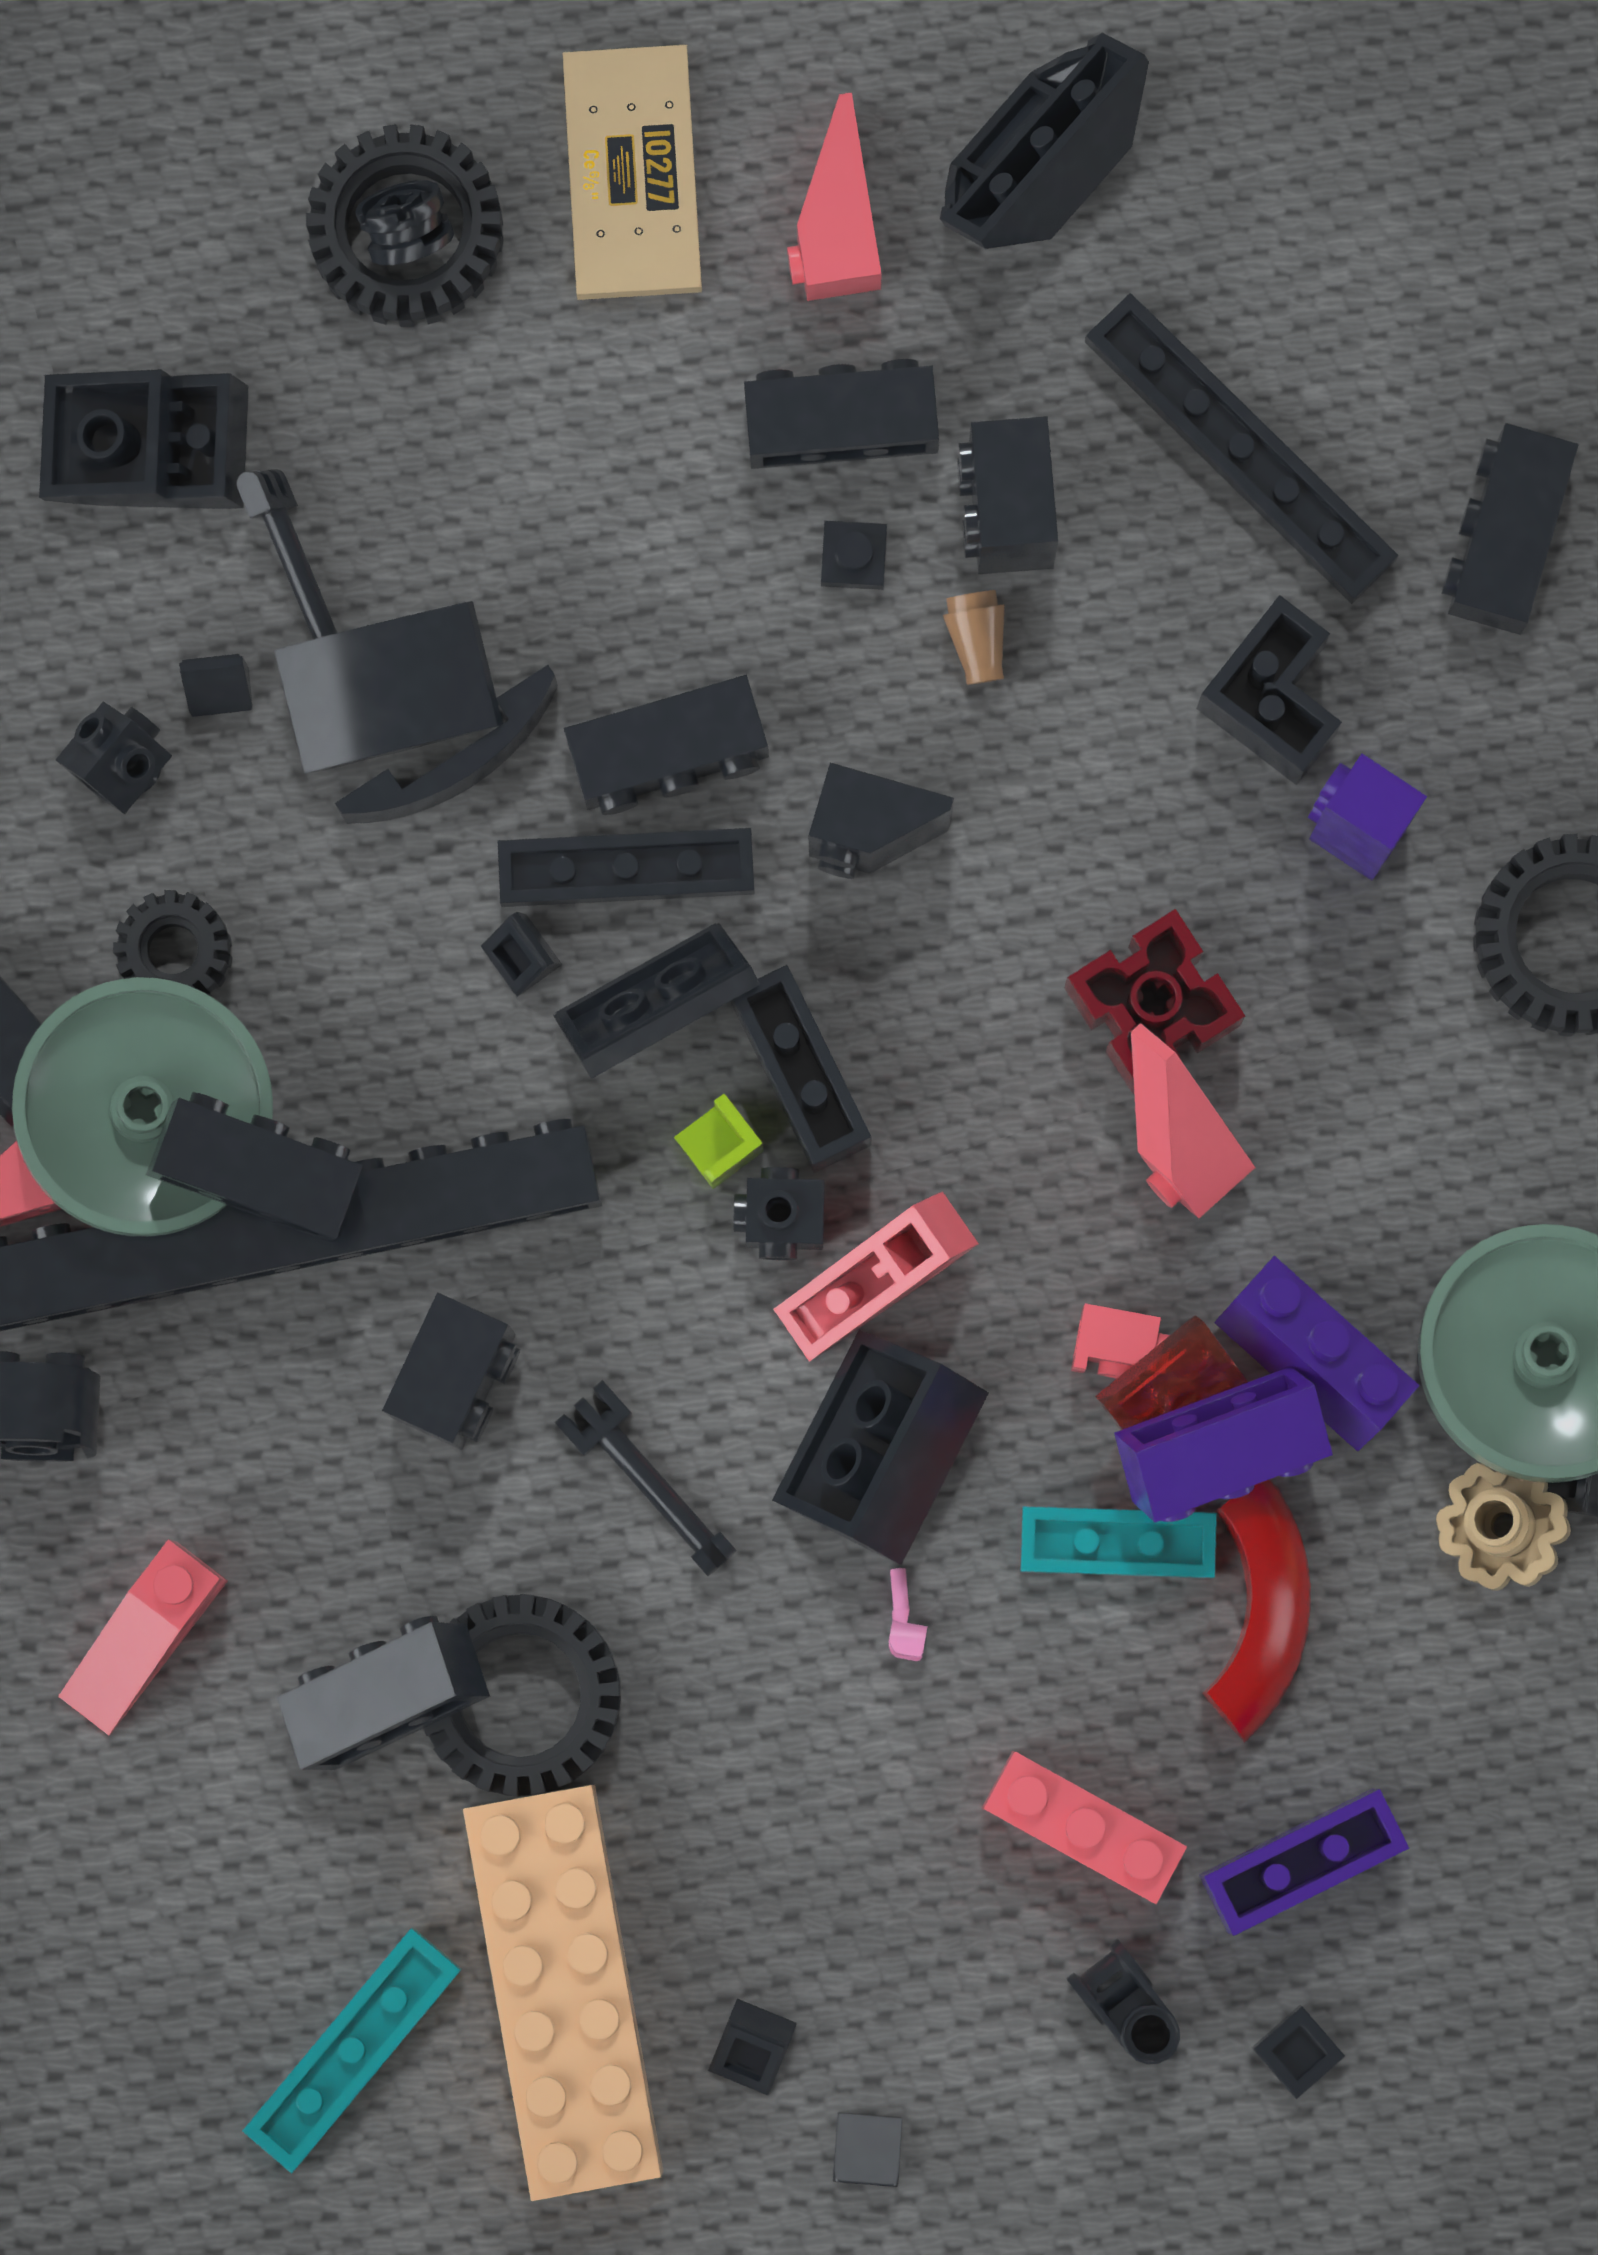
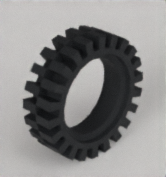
(397, 155)
(1496, 934)
(595, 1718)

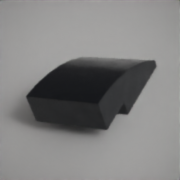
(143, 439)
(388, 687)

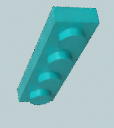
(352, 2050)

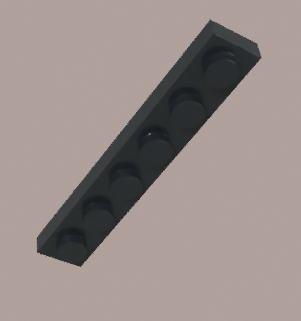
(1241, 448)

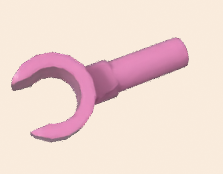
(905, 1639)

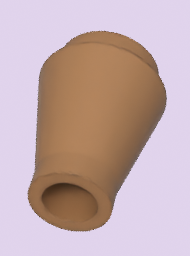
(977, 633)

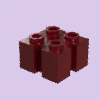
(1160, 962)

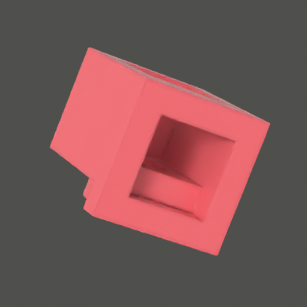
(1114, 1339)

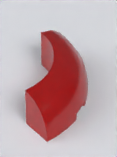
(1275, 1609)

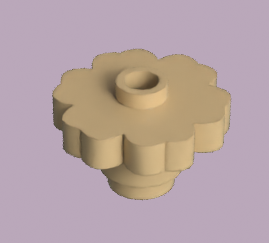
(1528, 1547)

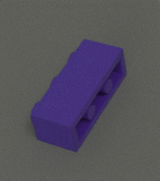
(1363, 814)
(1290, 1325)
(1223, 1445)
(1303, 1861)

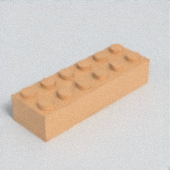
(563, 1993)

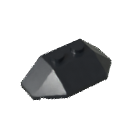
(1047, 146)

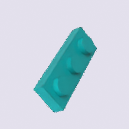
(1116, 1543)

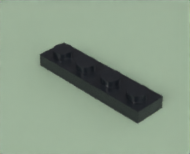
(626, 867)

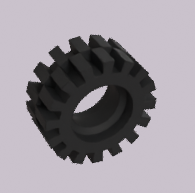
(174, 911)

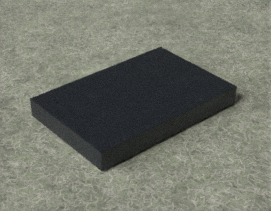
(655, 999)

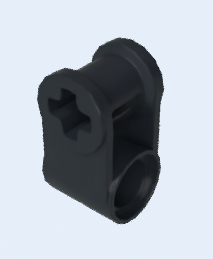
(1125, 2001)

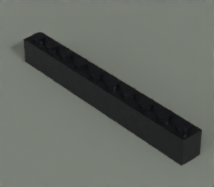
(389, 1210)

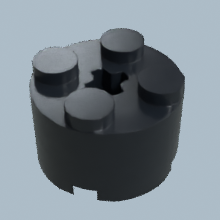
(48, 1408)

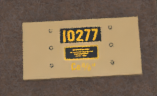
(632, 172)

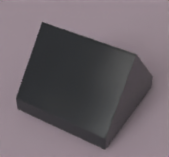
(520, 953)

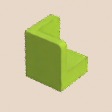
(719, 1142)

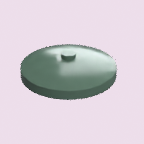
(102, 1087)
(1517, 1352)

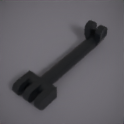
(270, 496)
(709, 1549)

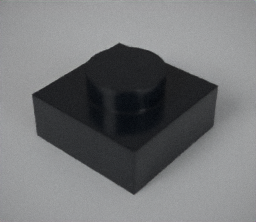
(853, 555)
(1298, 2051)

